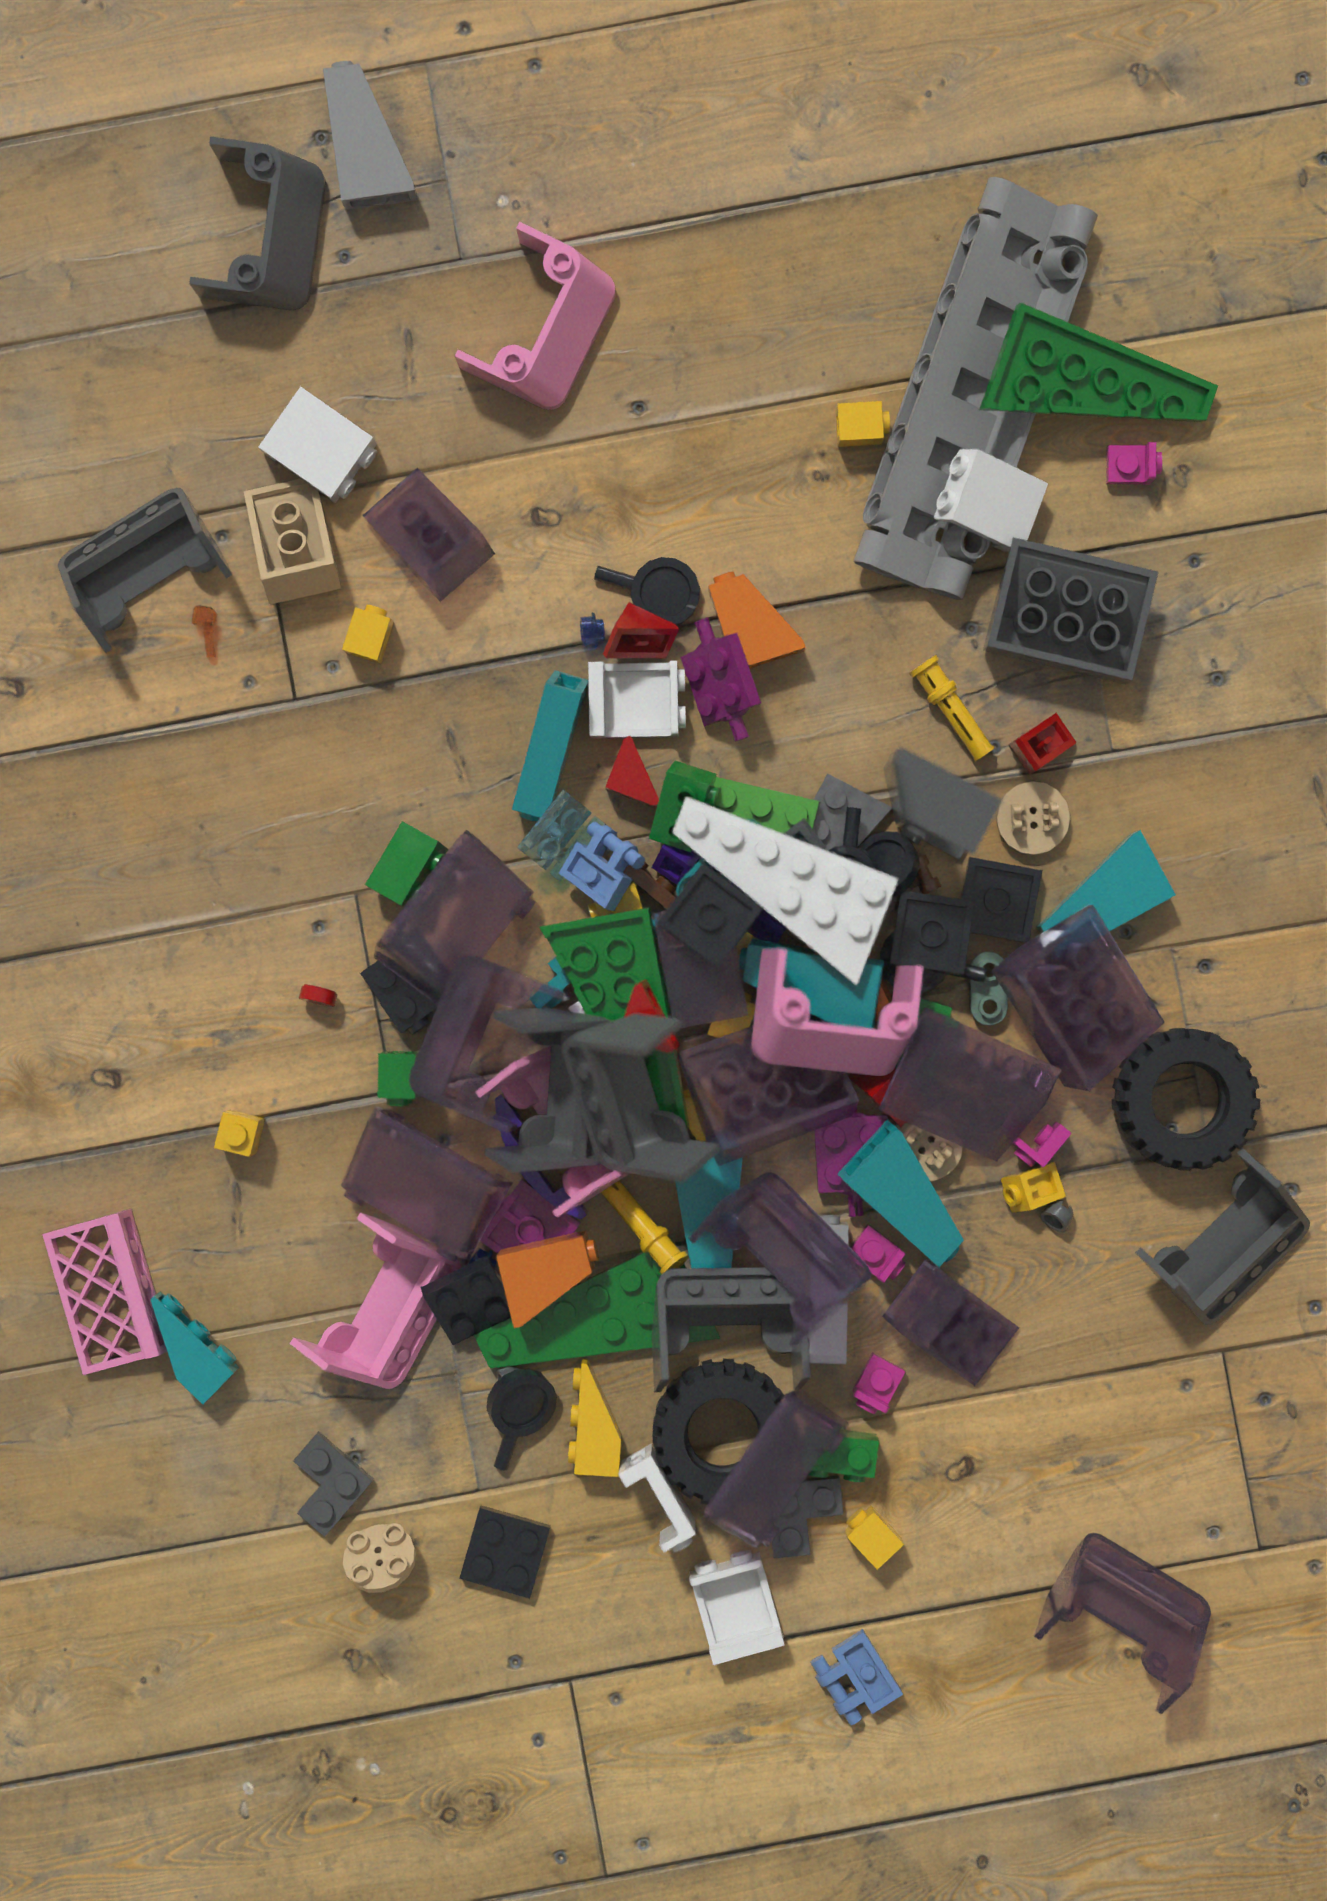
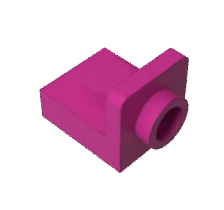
(1132, 464)
(1048, 1143)
(879, 1254)
(877, 1384)

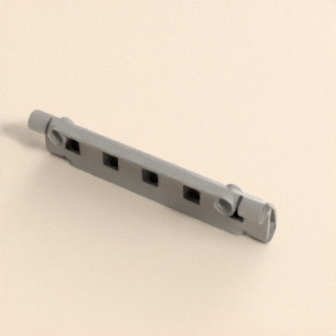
(951, 374)

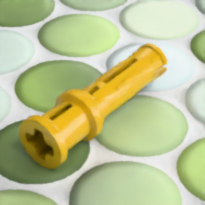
(942, 692)
(652, 1238)

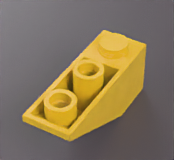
(598, 1434)

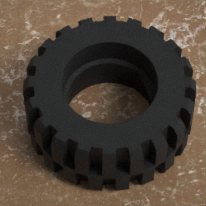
(1235, 1102)
(678, 1405)

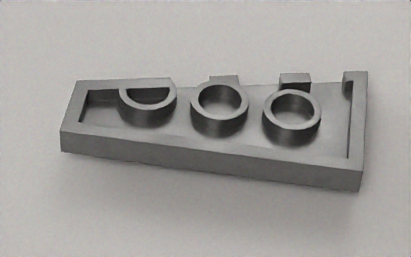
(834, 800)

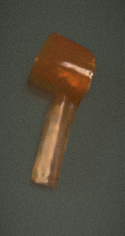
(206, 617)

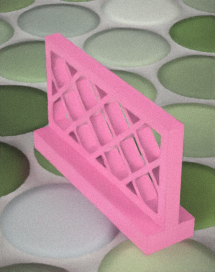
(133, 1276)

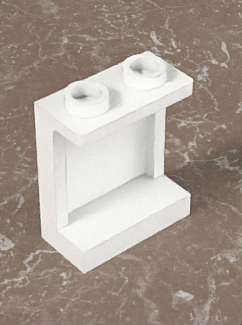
(319, 445)
(990, 498)
(635, 700)
(644, 1464)
(736, 1607)

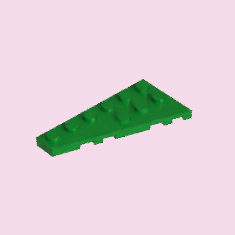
(1071, 371)
(604, 963)
(592, 1318)

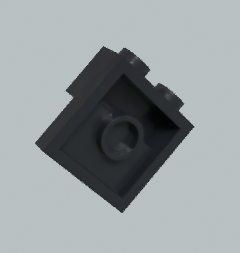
(398, 998)

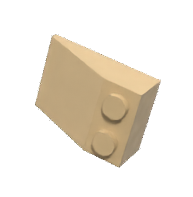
(291, 541)

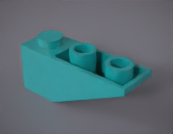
(193, 1356)

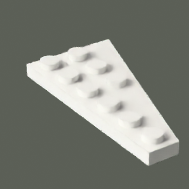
(811, 891)

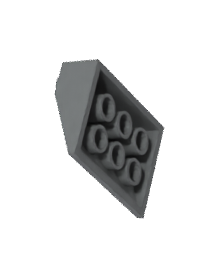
(1071, 611)

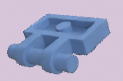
(596, 876)
(867, 1673)

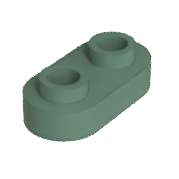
(989, 990)

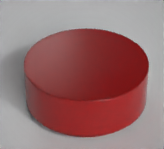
(318, 995)

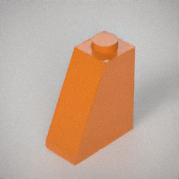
(759, 626)
(544, 1271)

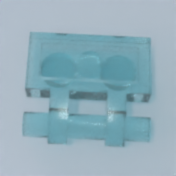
(555, 830)

